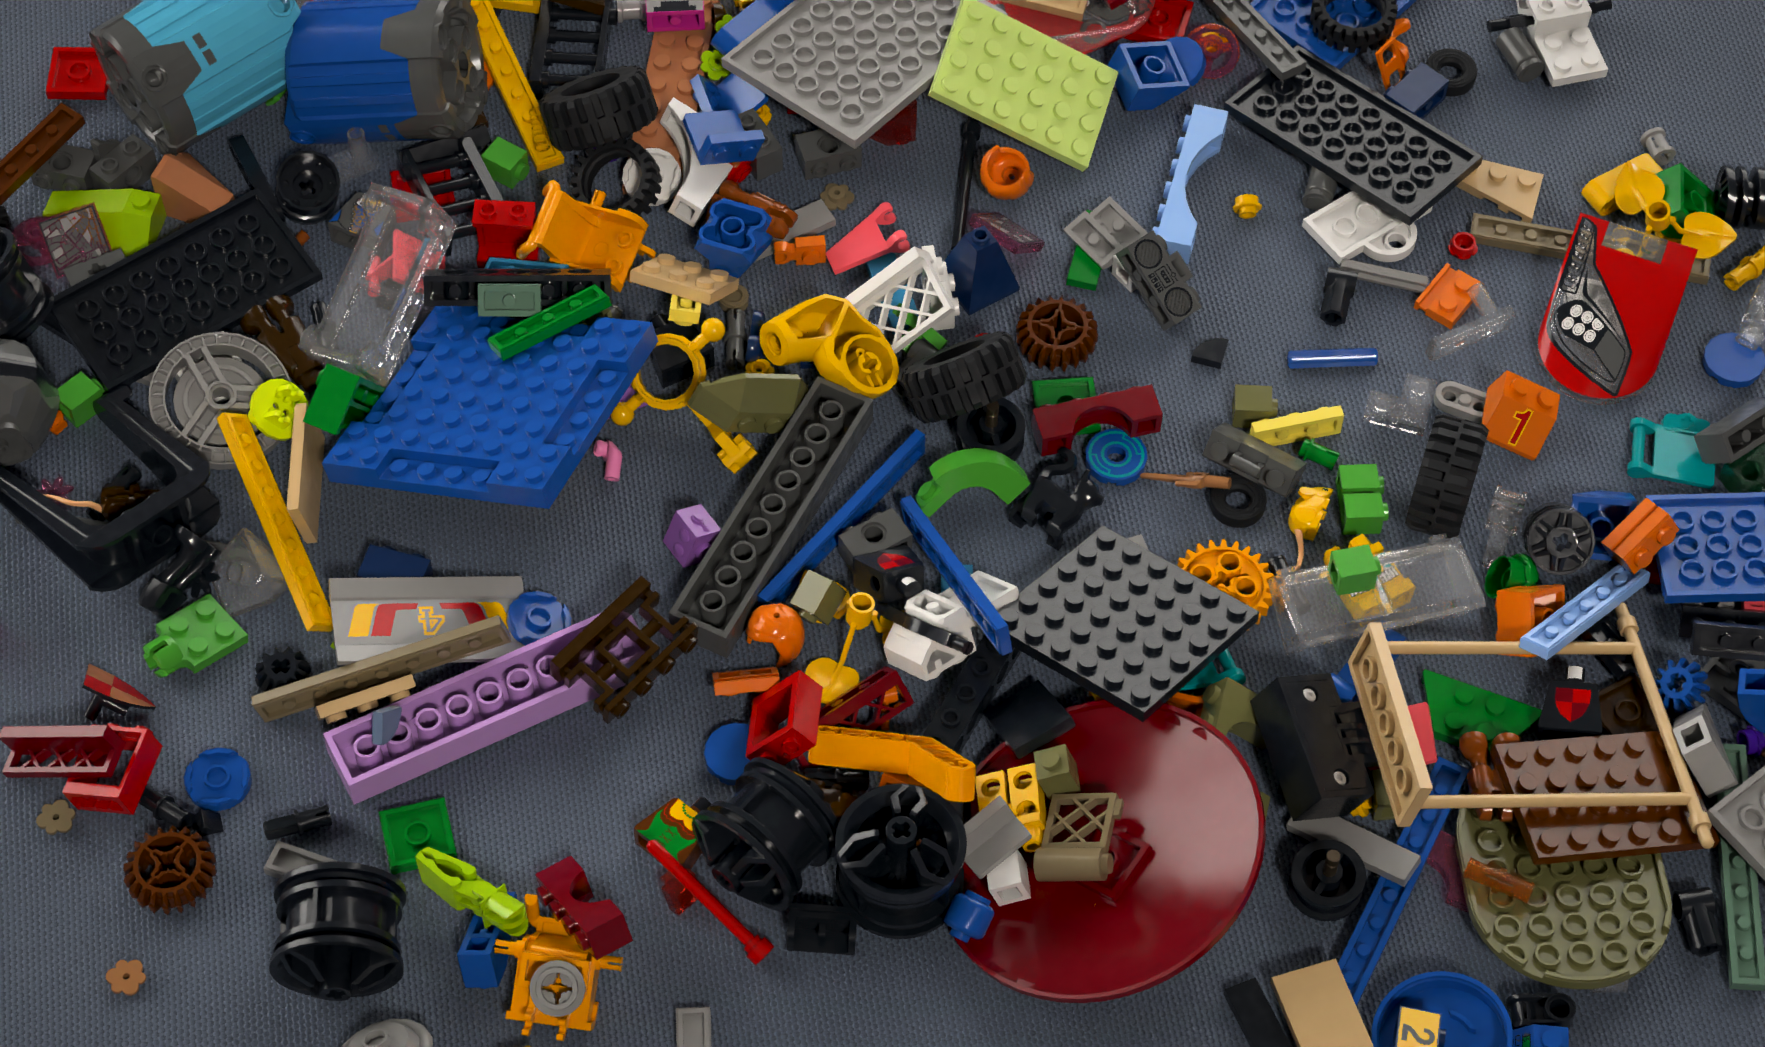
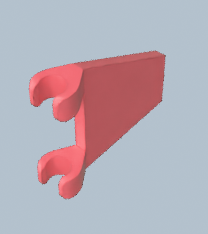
(867, 242)

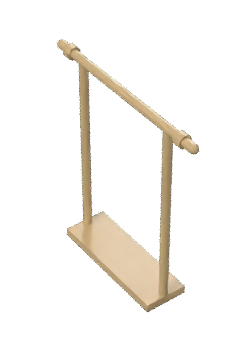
(1402, 758)

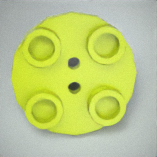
(272, 420)

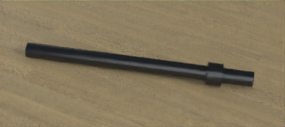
(971, 134)

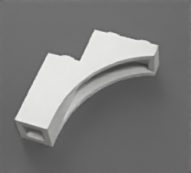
(699, 181)

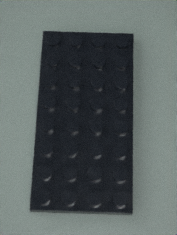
(1355, 136)
(182, 288)

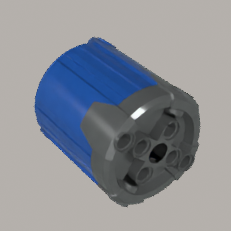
(384, 68)

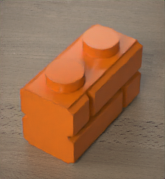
(1640, 536)

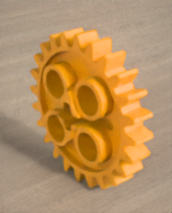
(1246, 577)

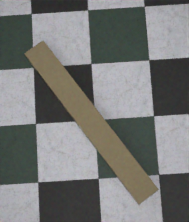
(1545, 240)
(381, 668)

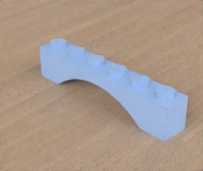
(1203, 139)

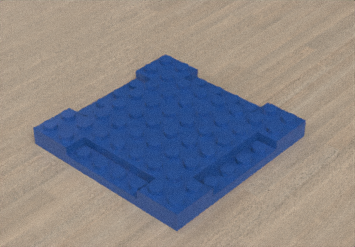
(489, 426)

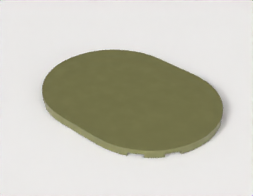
(1585, 918)

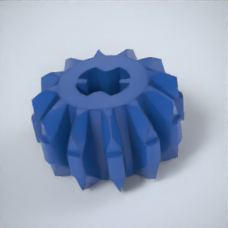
(1691, 688)

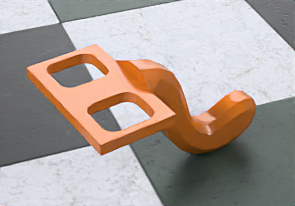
(1399, 50)

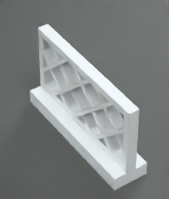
(894, 277)

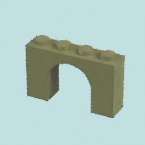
(1230, 710)

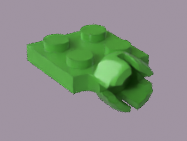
(193, 638)

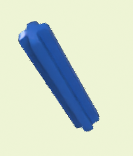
(1332, 358)

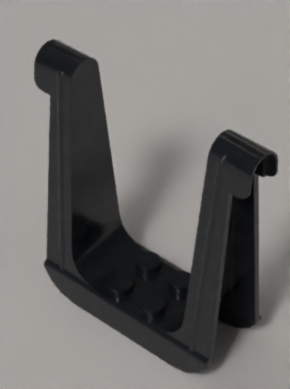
(141, 537)

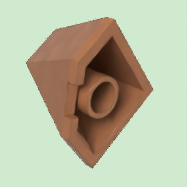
(188, 188)

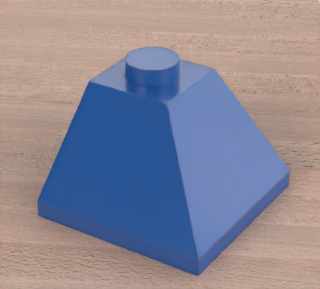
(1604, 513)

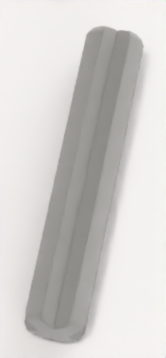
(1386, 276)

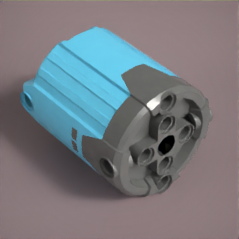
(193, 63)

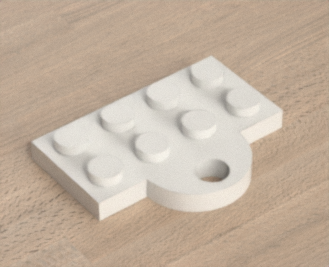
(1359, 226)

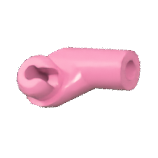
(611, 456)

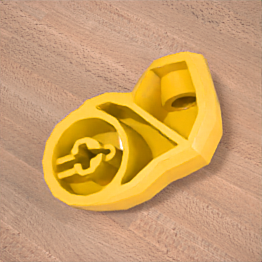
(837, 340)

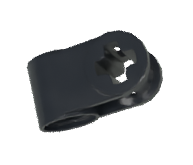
(1537, 1008)

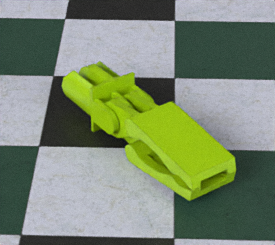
(463, 888)

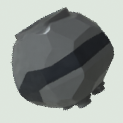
(26, 403)

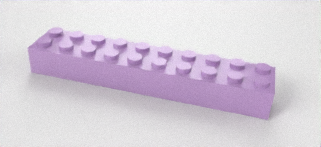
(466, 714)

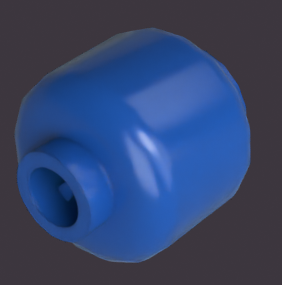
(969, 916)

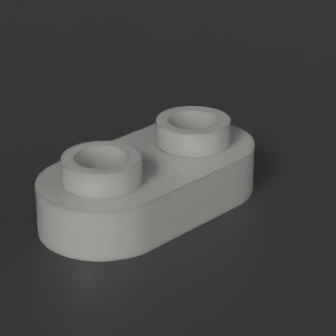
(1464, 400)

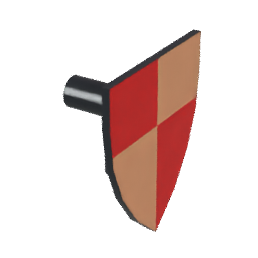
(111, 693)

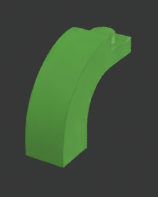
(971, 469)

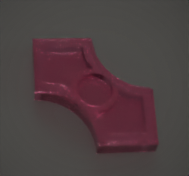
(1445, 860)

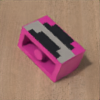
(674, 15)

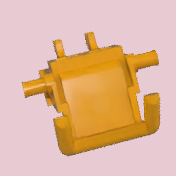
(587, 234)
(545, 945)

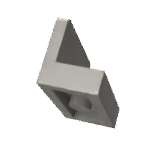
(993, 837)

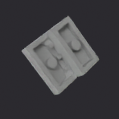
(1104, 232)

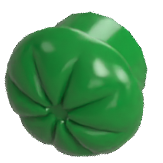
(1510, 572)

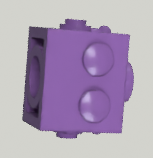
(691, 534)

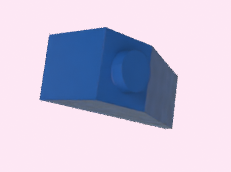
(476, 954)

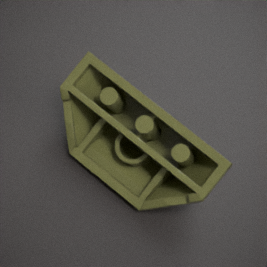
(749, 401)

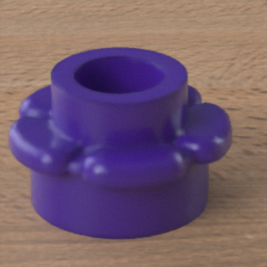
(1752, 739)

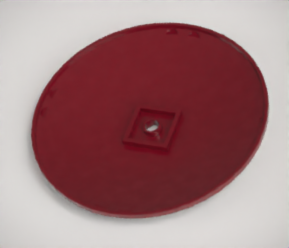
(1180, 862)

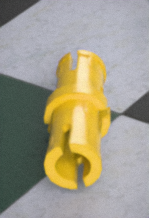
(1749, 268)

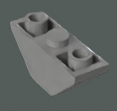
(1704, 750)

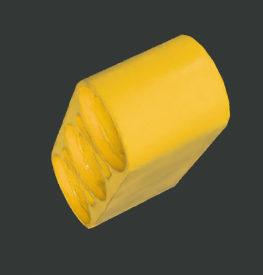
(1600, 190)

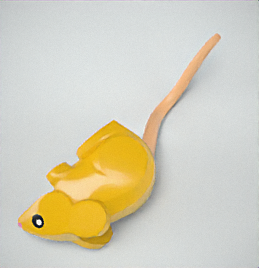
(1306, 516)

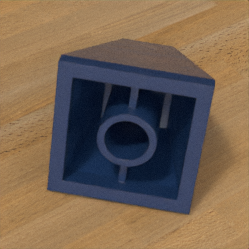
(980, 271)

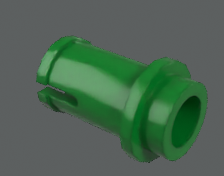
(1318, 453)

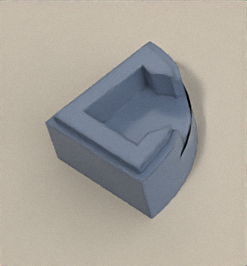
(385, 723)

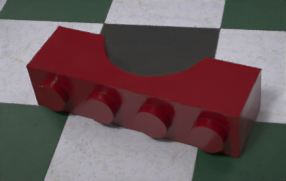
(1131, 410)
(595, 925)

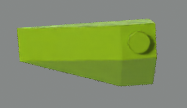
(128, 215)

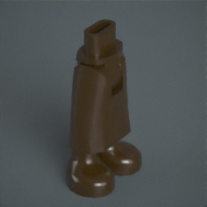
(284, 343)

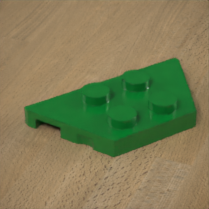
(1466, 708)

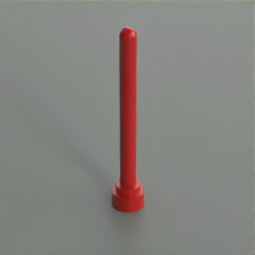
(755, 946)

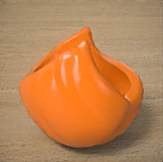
(998, 167)
(777, 625)

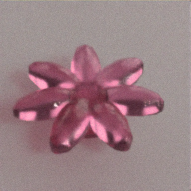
(55, 489)

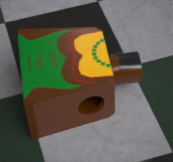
(673, 830)

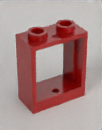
(792, 698)
(120, 799)

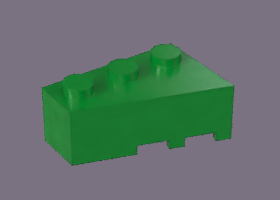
(340, 399)

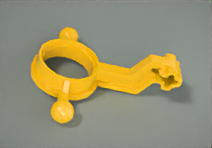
(735, 450)

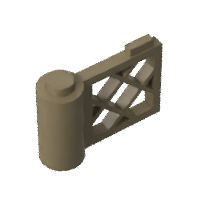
(1074, 857)

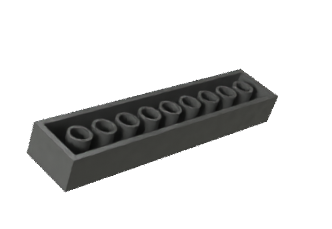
(773, 514)

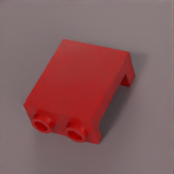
(503, 228)

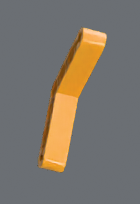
(897, 753)

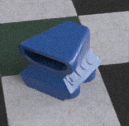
(734, 236)

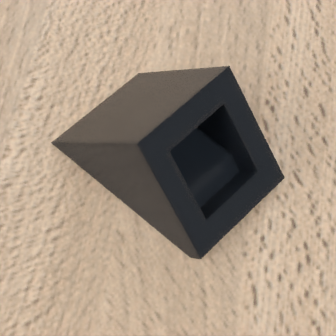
(206, 823)

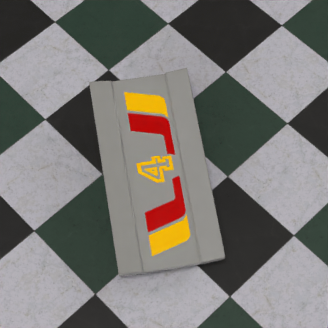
(397, 611)

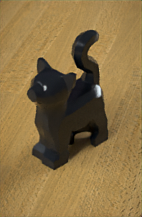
(1055, 503)

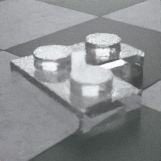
(1406, 412)

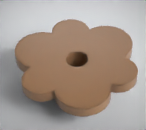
(123, 970)

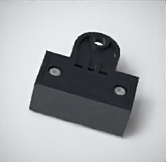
(1315, 745)

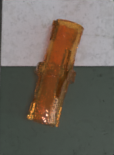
(1521, 889)

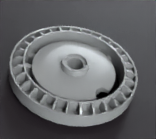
(204, 383)

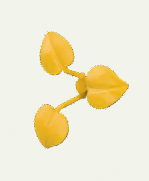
(1643, 190)
(832, 675)

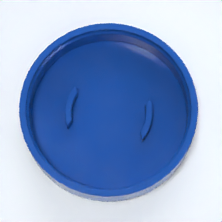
(1468, 1010)

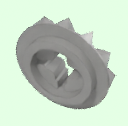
(546, 1000)

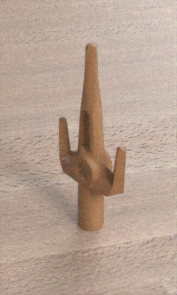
(1192, 480)

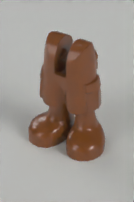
(781, 215)
(1481, 778)

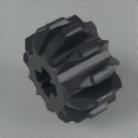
(281, 669)

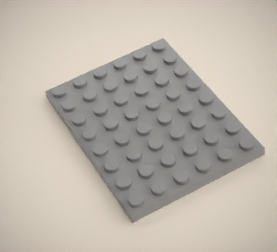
(847, 60)

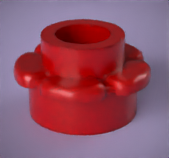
(1464, 240)

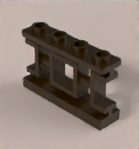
(610, 629)

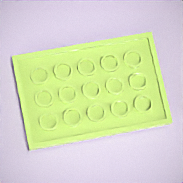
(1023, 83)

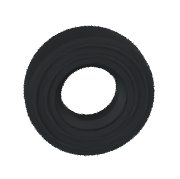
(1459, 60)
(1234, 517)

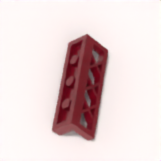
(859, 696)
(66, 744)

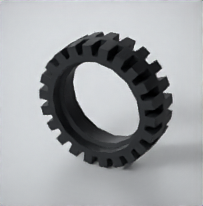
(1354, 37)
(605, 153)

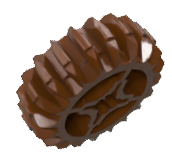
(1038, 329)
(171, 887)

